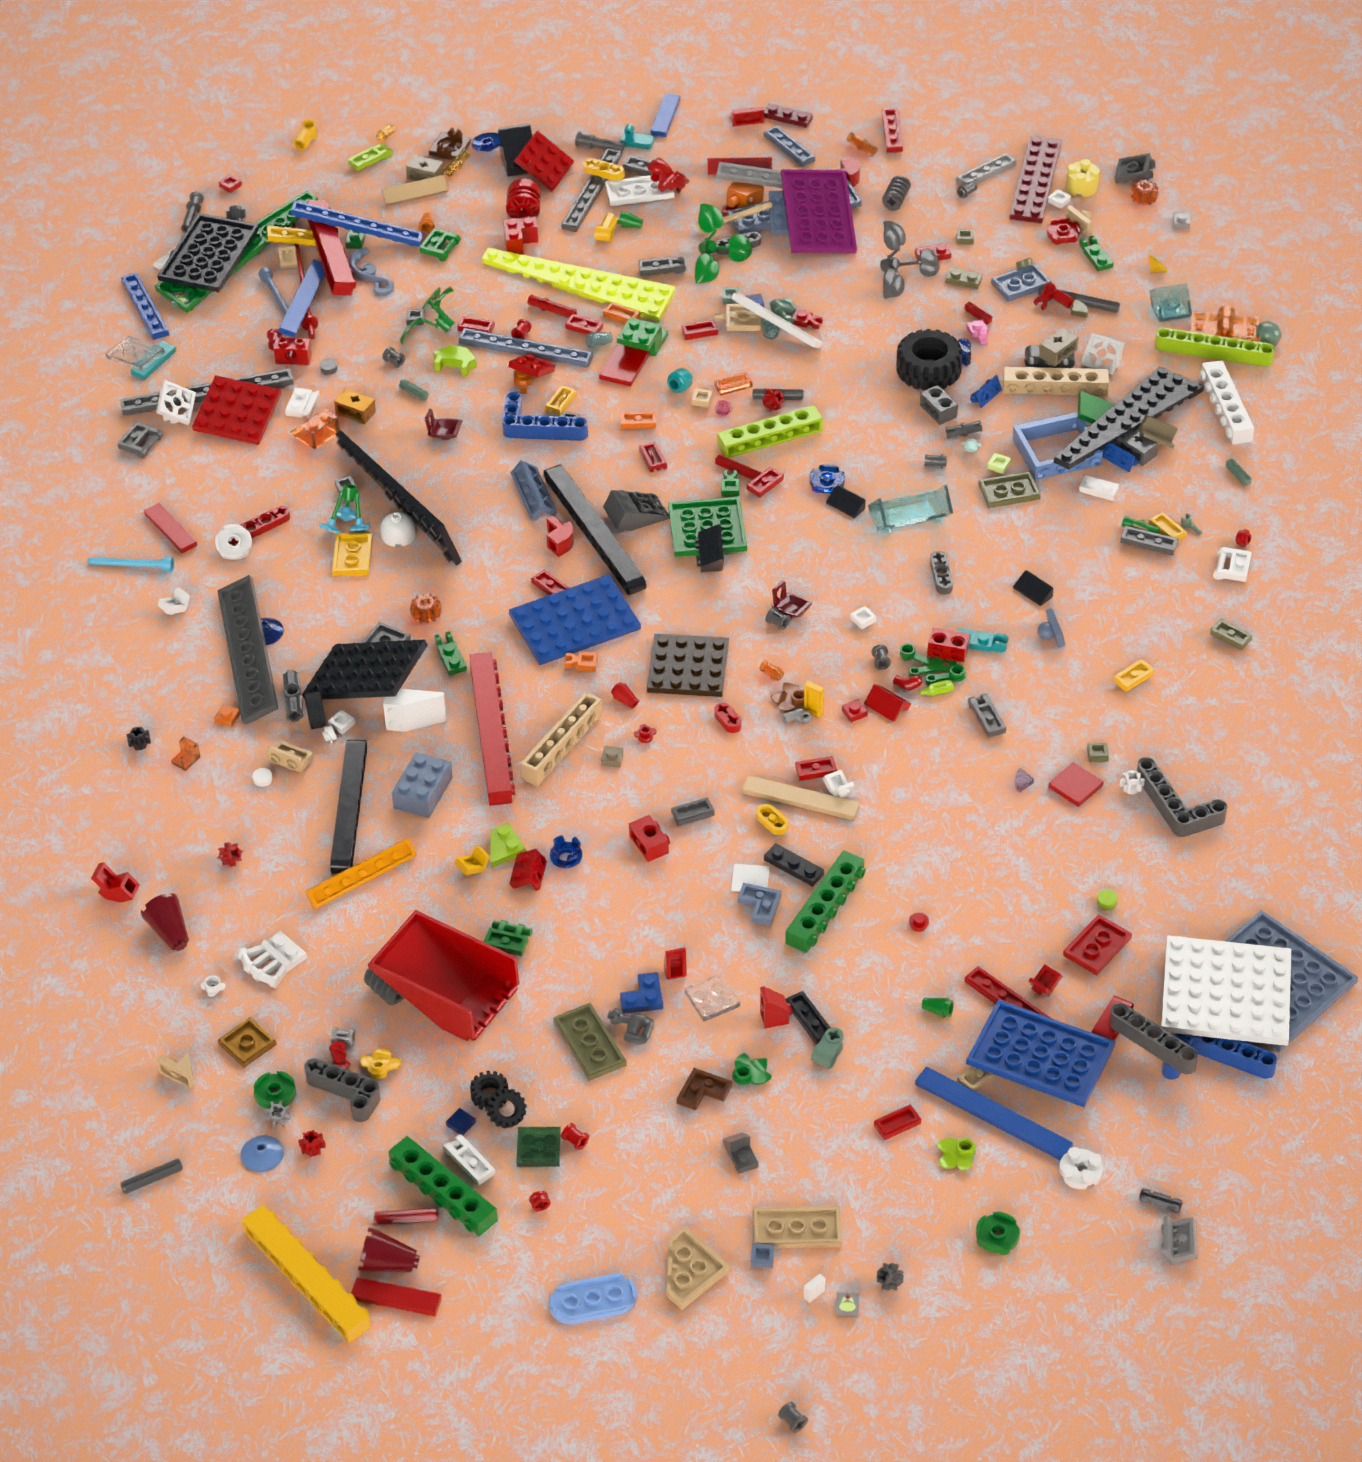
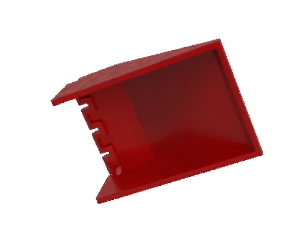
(447, 974)

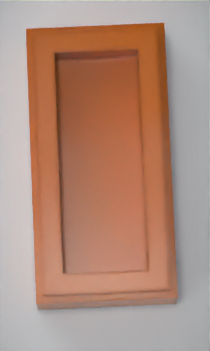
(620, 313)

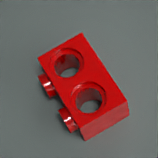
(948, 644)

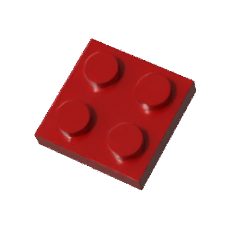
(532, 366)

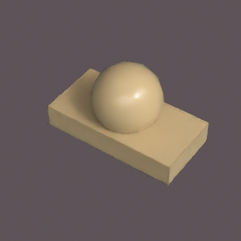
(1083, 218)

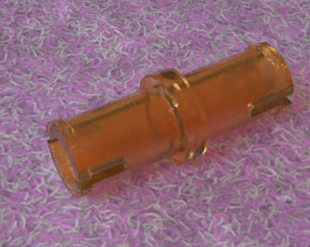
(862, 144)

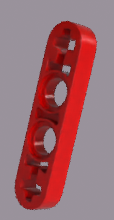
(276, 516)

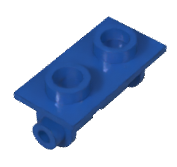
(986, 392)
(1119, 457)

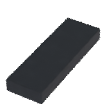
(808, 1016)

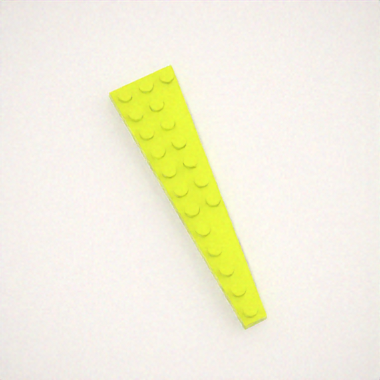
(637, 294)

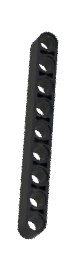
(348, 806)

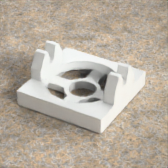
(1096, 338)
(180, 391)

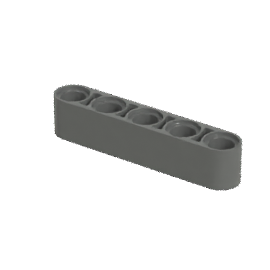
(1153, 1038)

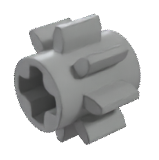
(274, 1118)

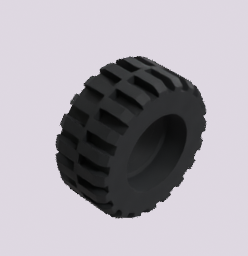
(933, 345)

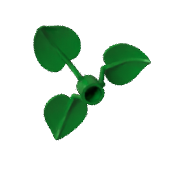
(739, 247)
(442, 319)

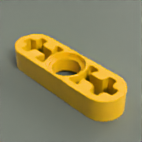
(596, 167)

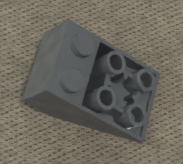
(634, 509)

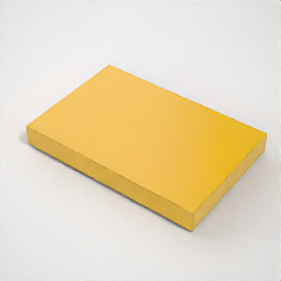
(352, 554)

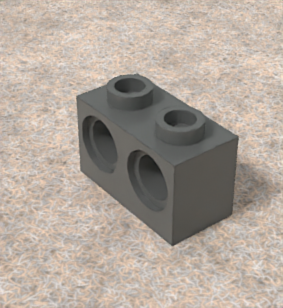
(938, 404)

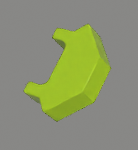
(454, 357)

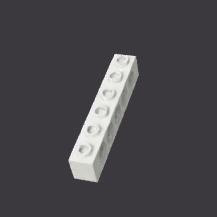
(1227, 402)

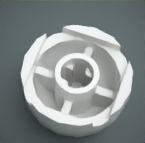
(397, 529)

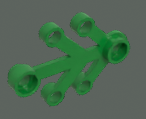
(954, 672)

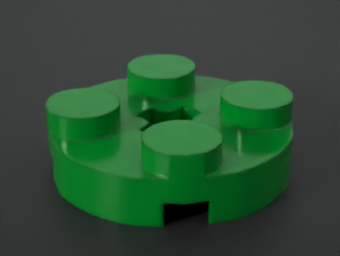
(269, 1081)
(993, 1243)

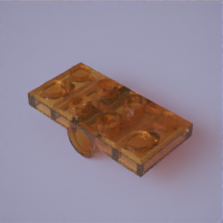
(1225, 324)

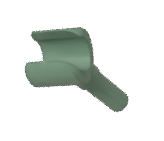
(1186, 523)

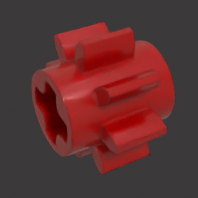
(773, 399)
(230, 854)
(311, 1143)

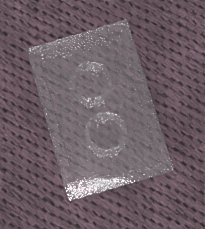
(135, 353)

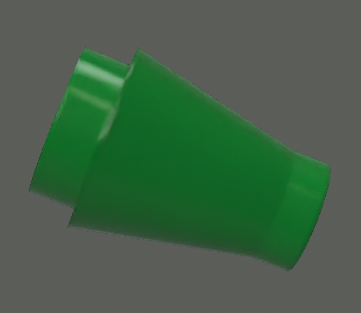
(629, 220)
(938, 1006)

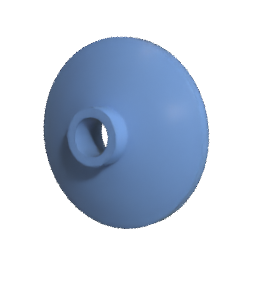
(265, 1159)

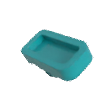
(636, 140)

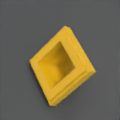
(1155, 265)

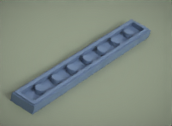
(523, 347)

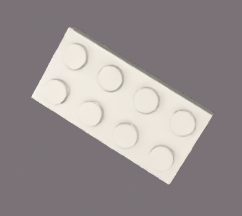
(635, 191)

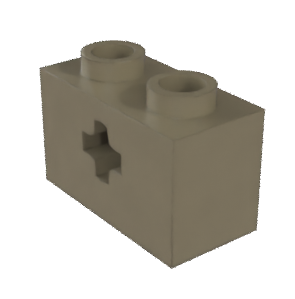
(423, 168)
(1058, 346)

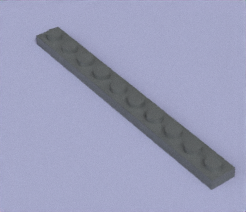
(150, 401)

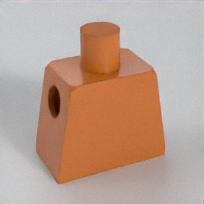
(744, 194)

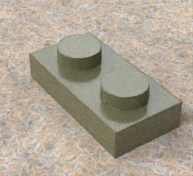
(963, 278)
(1231, 634)

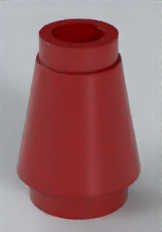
(624, 695)

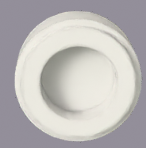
(262, 777)

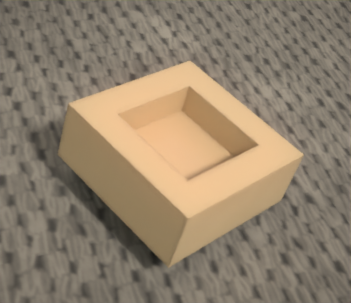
(702, 398)

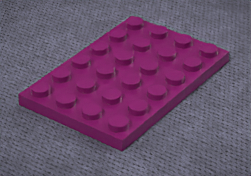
(818, 211)

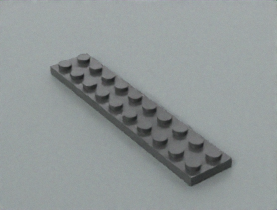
(247, 650)

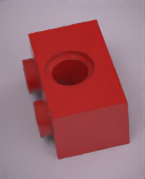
(292, 351)
(649, 838)

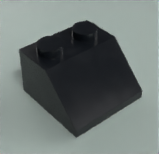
(710, 549)

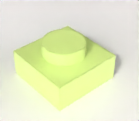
(999, 463)

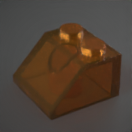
(317, 429)

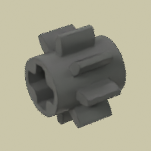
(236, 213)
(890, 1276)

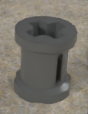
(394, 356)
(777, 618)
(880, 653)
(792, 1417)

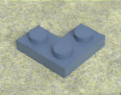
(764, 899)

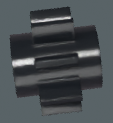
(138, 738)

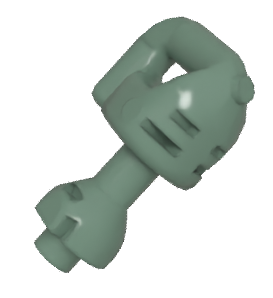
(782, 308)

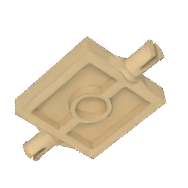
(740, 318)

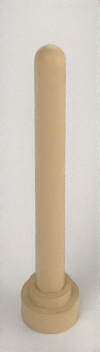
(741, 214)

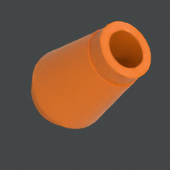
(426, 223)

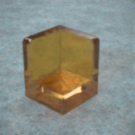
(188, 755)

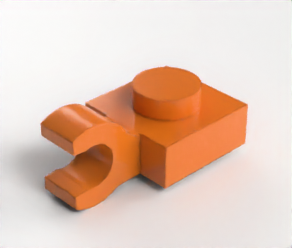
(522, 380)

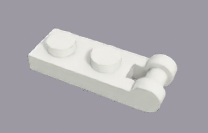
(469, 1159)

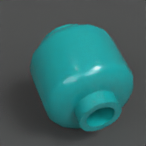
(679, 380)

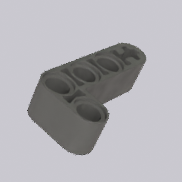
(359, 1089)

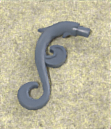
(367, 272)

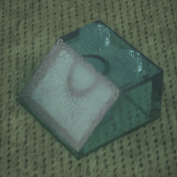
(1171, 302)

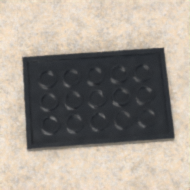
(208, 252)
(366, 669)

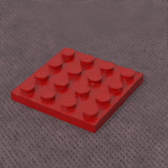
(236, 410)

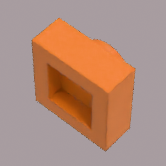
(227, 715)

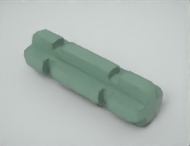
(413, 390)
(1238, 472)

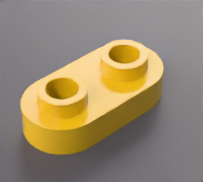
(775, 822)

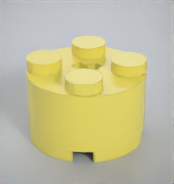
(1082, 178)

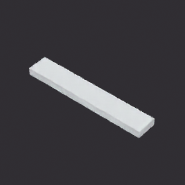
(778, 321)

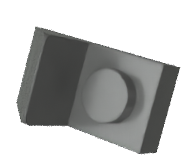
(740, 1152)

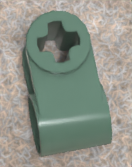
(828, 1048)

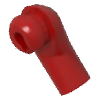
(908, 683)

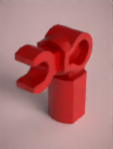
(1051, 292)

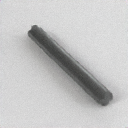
(1091, 301)

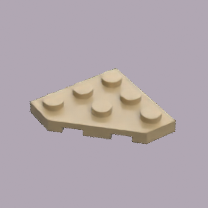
(691, 1268)

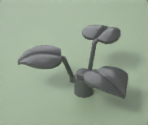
(893, 283)

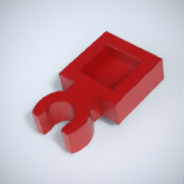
(805, 318)

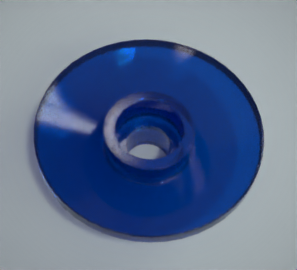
(486, 141)
(272, 630)

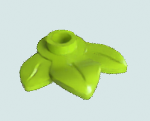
(954, 1153)

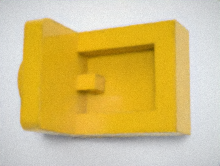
(473, 863)

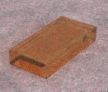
(733, 383)

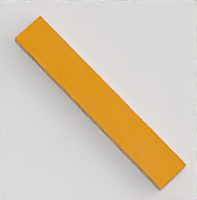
(360, 873)

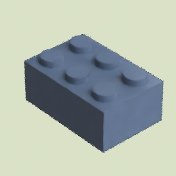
(422, 785)

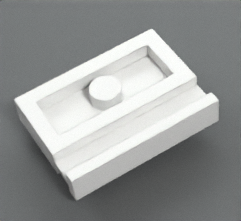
(302, 403)

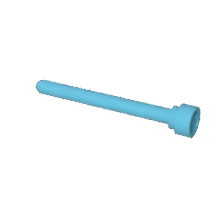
(166, 564)

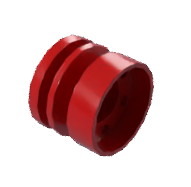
(523, 199)

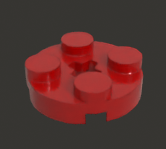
(1070, 233)

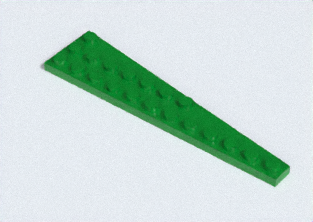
(278, 218)

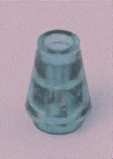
(769, 329)
(597, 339)

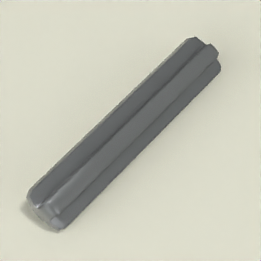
(788, 394)
(151, 1176)

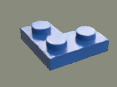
(647, 998)

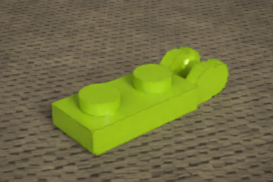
(370, 157)

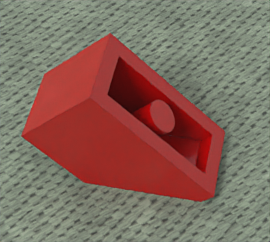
(773, 1008)

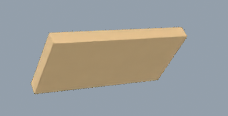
(798, 1227)

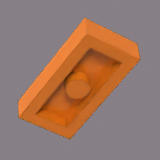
(638, 420)

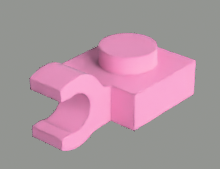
(979, 330)

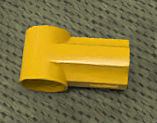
(306, 135)
(606, 229)

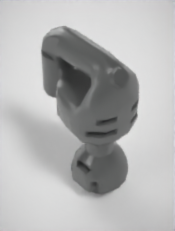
(635, 1023)

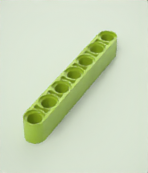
(1214, 347)

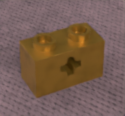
(354, 406)

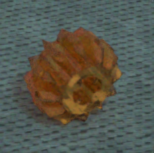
(1144, 192)
(425, 608)

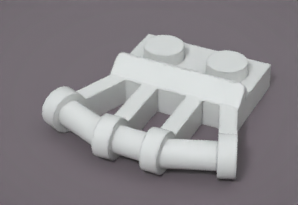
(279, 949)

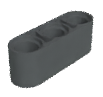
(1033, 360)

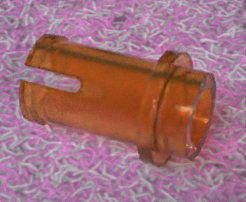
(774, 672)

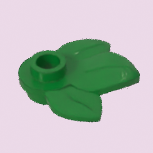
(750, 1071)

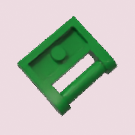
(436, 240)

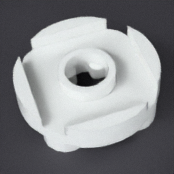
(225, 536)
(1081, 1157)

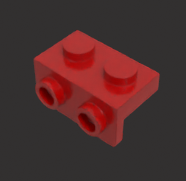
(528, 869)

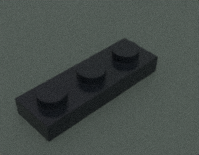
(793, 864)

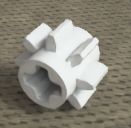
(1132, 782)

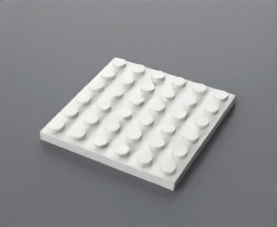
(1227, 990)

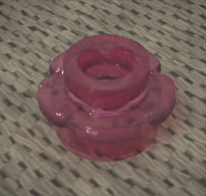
(723, 407)

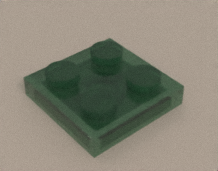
(538, 1147)

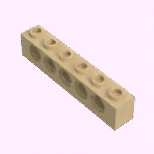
(1055, 381)
(561, 739)

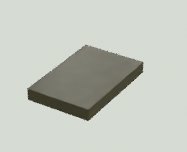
(1009, 489)

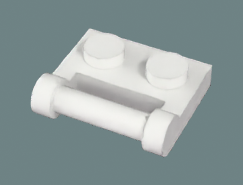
(1238, 567)

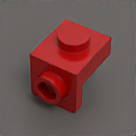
(1045, 980)

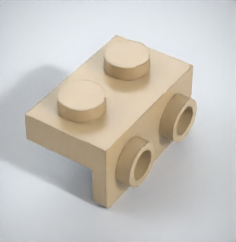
(289, 756)

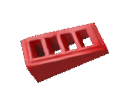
(675, 963)

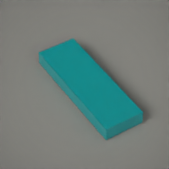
(145, 373)

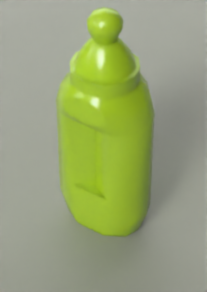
(938, 688)

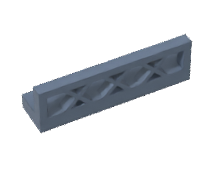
(532, 490)

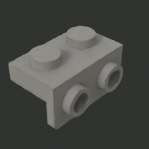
(1179, 1239)

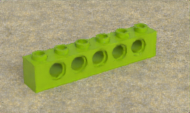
(769, 431)

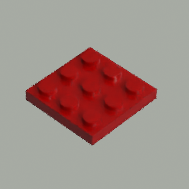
(544, 161)

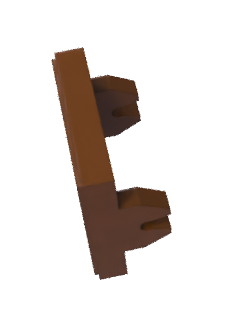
(443, 150)

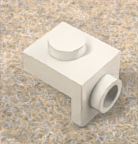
(175, 604)
(837, 784)

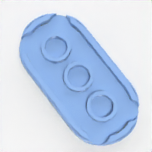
(592, 1299)

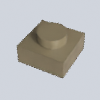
(612, 756)

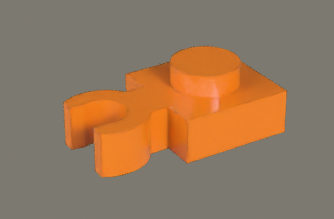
(584, 661)

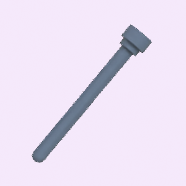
(266, 276)

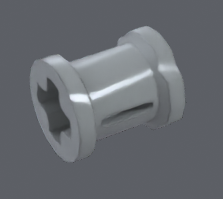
(344, 1036)

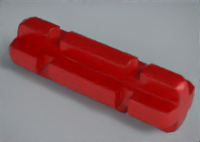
(978, 313)

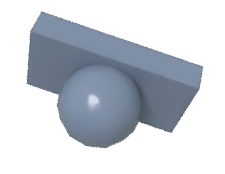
(1051, 629)

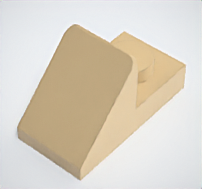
(179, 1072)

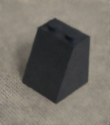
(511, 142)

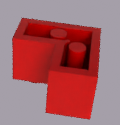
(520, 232)

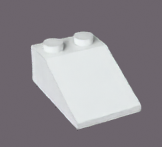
(414, 710)

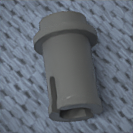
(963, 191)
(936, 460)

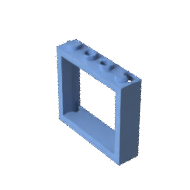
(1047, 427)

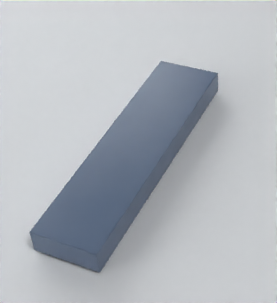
(789, 146)

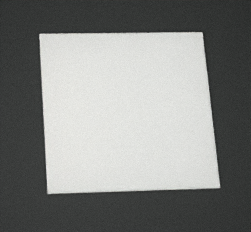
(749, 874)

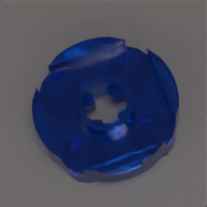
(818, 478)

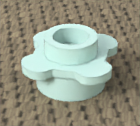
(971, 445)

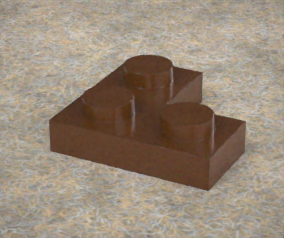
(700, 1084)

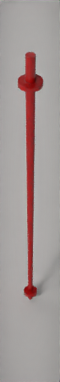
(309, 322)

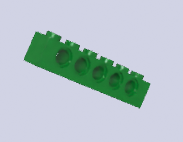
(825, 901)
(442, 1186)

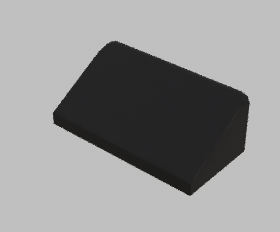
(846, 501)
(1033, 588)

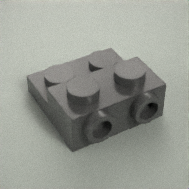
(1135, 168)

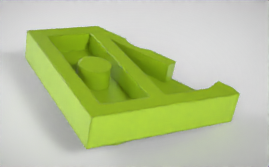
(504, 845)

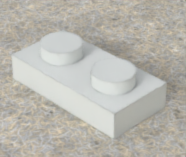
(1099, 487)

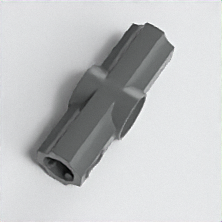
(293, 695)

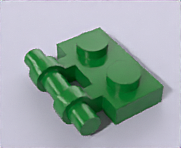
(511, 943)

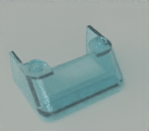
(911, 510)

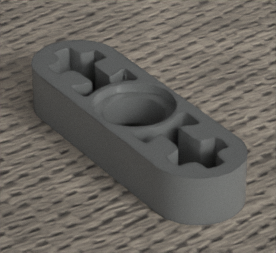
(753, 237)
(939, 578)

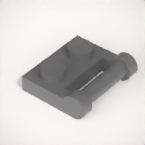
(135, 437)

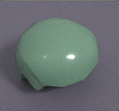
(1269, 333)

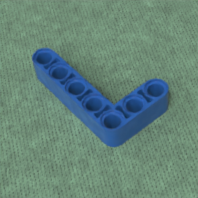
(539, 427)
(1229, 1052)

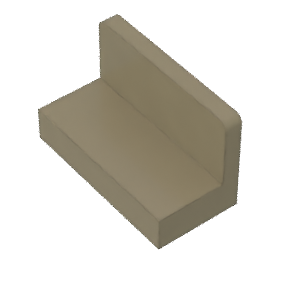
(1157, 431)

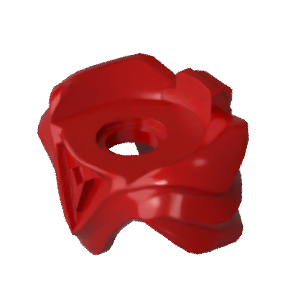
(666, 176)

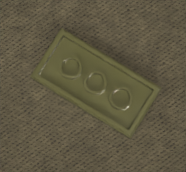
(589, 1041)

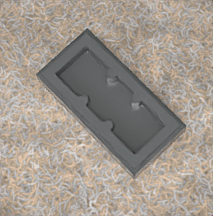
(692, 811)

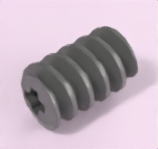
(896, 192)
(382, 988)

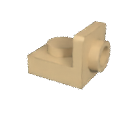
(288, 257)

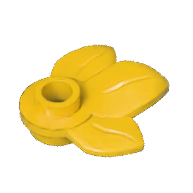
(379, 1063)

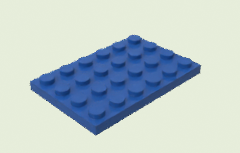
(574, 619)
(1041, 1053)

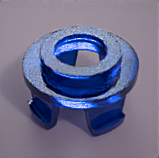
(561, 847)

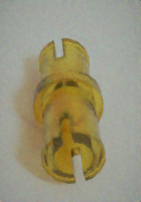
(457, 163)

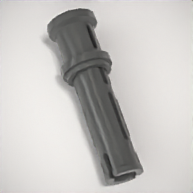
(591, 142)
(193, 208)

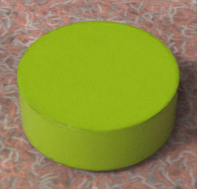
(1107, 899)

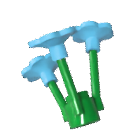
(348, 494)

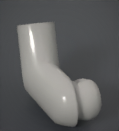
(798, 715)

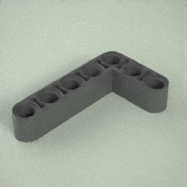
(1179, 818)

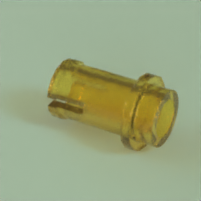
(384, 133)

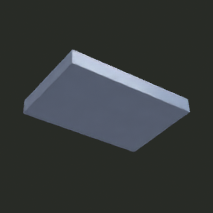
(1020, 282)

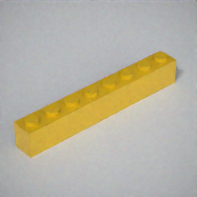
(306, 1273)

